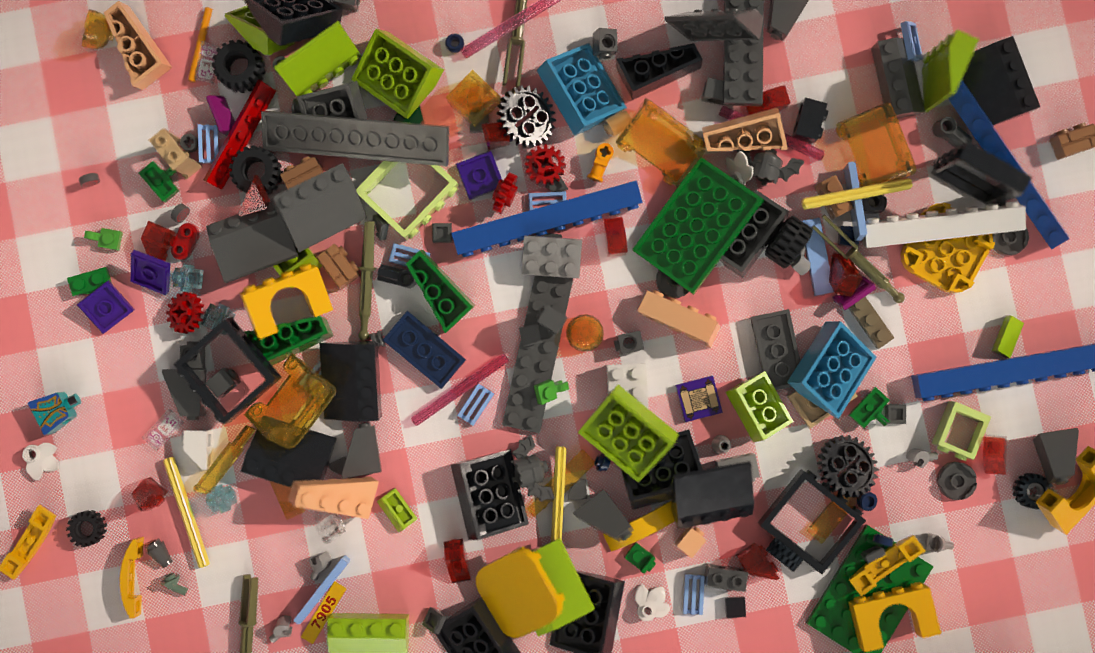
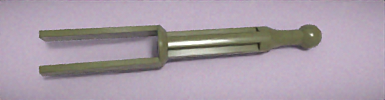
(516, 39)
(862, 263)
(366, 279)
(248, 612)

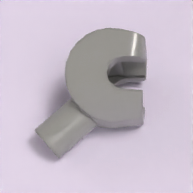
(801, 264)
(921, 457)
(937, 543)
(319, 563)
(281, 628)

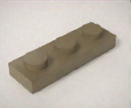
(871, 323)

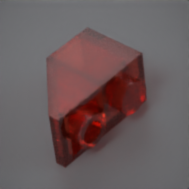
(157, 240)
(995, 454)
(149, 494)
(755, 562)

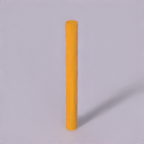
(201, 37)

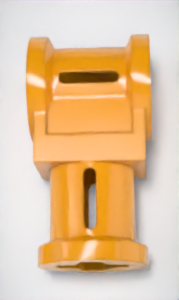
(600, 163)

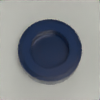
(867, 502)
(881, 539)

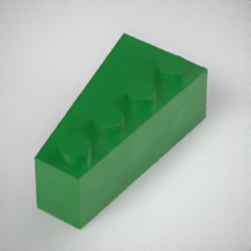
(441, 293)
(292, 338)

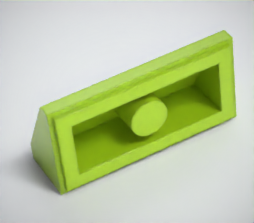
(1008, 336)
(397, 510)

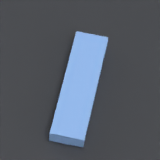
(857, 213)
(818, 258)
(322, 590)

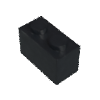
(810, 120)

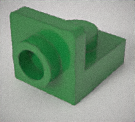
(640, 558)

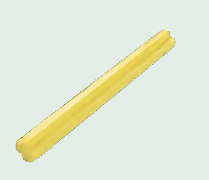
(856, 193)
(558, 492)
(186, 512)

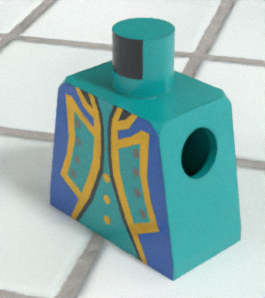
(54, 411)

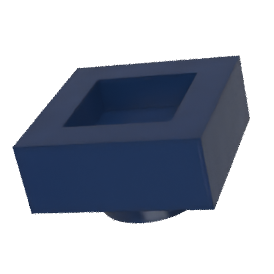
(848, 230)

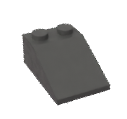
(334, 101)

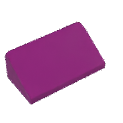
(221, 113)

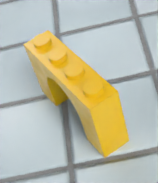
(258, 298)
(1067, 513)
(867, 611)

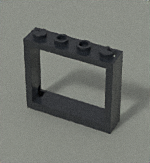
(1012, 180)
(251, 352)
(787, 493)

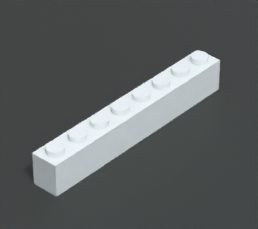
(945, 225)

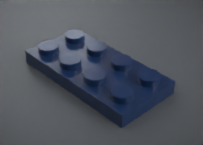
(424, 349)

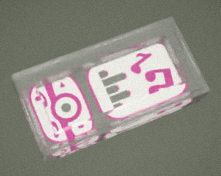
(204, 67)
(162, 429)

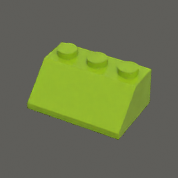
(759, 407)

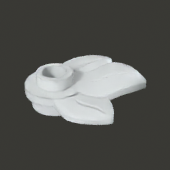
(739, 168)
(42, 461)
(653, 600)

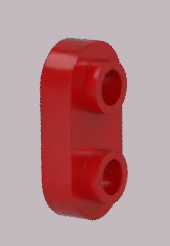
(186, 242)

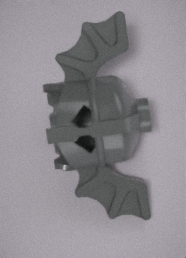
(768, 166)
(530, 471)

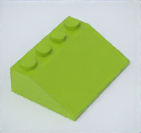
(319, 61)
(945, 67)
(396, 73)
(628, 433)
(565, 580)
(368, 633)

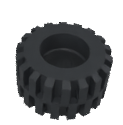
(231, 53)
(246, 159)
(788, 242)

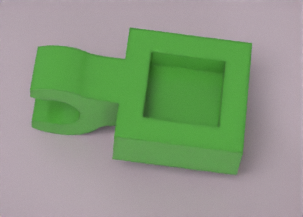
(107, 238)
(547, 390)

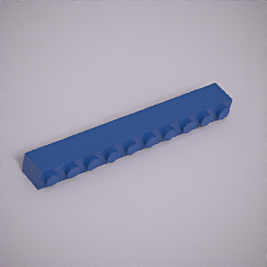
(992, 142)
(546, 218)
(1004, 372)

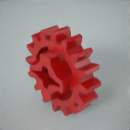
(538, 161)
(505, 193)
(185, 312)

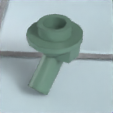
(171, 581)

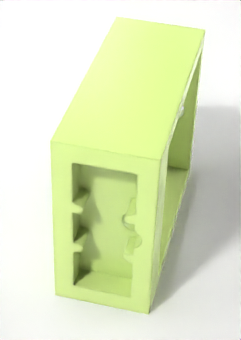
(946, 422)

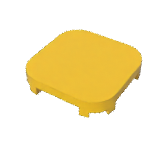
(947, 262)
(519, 593)

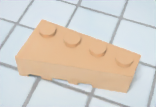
(139, 51)
(747, 133)
(679, 317)
(338, 496)

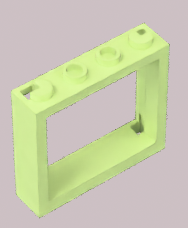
(425, 216)

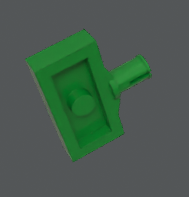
(160, 181)
(88, 282)
(870, 409)

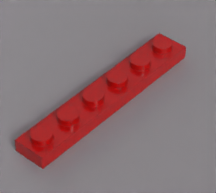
(240, 133)

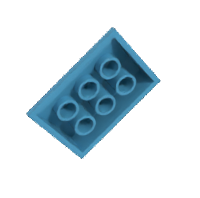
(580, 88)
(832, 368)

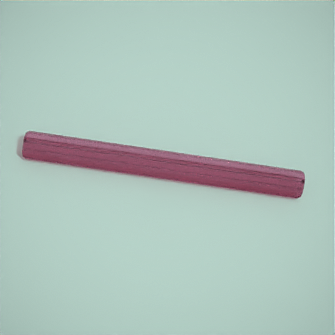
(507, 26)
(792, 142)
(460, 389)

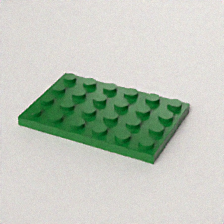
(697, 225)
(833, 612)

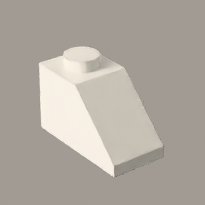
(198, 446)

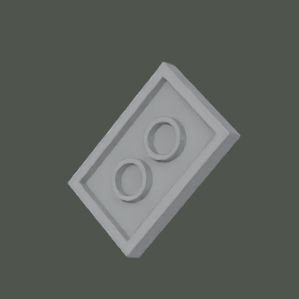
(551, 256)

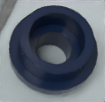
(451, 38)
(602, 462)

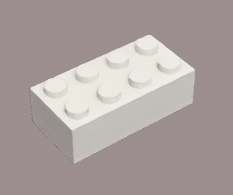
(631, 378)

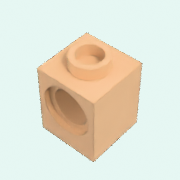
(691, 541)

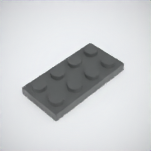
(776, 346)

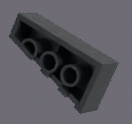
(653, 70)

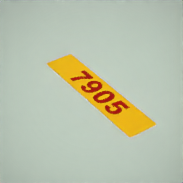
(323, 612)

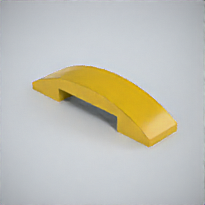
(645, 526)
(29, 543)
(898, 554)
(131, 602)

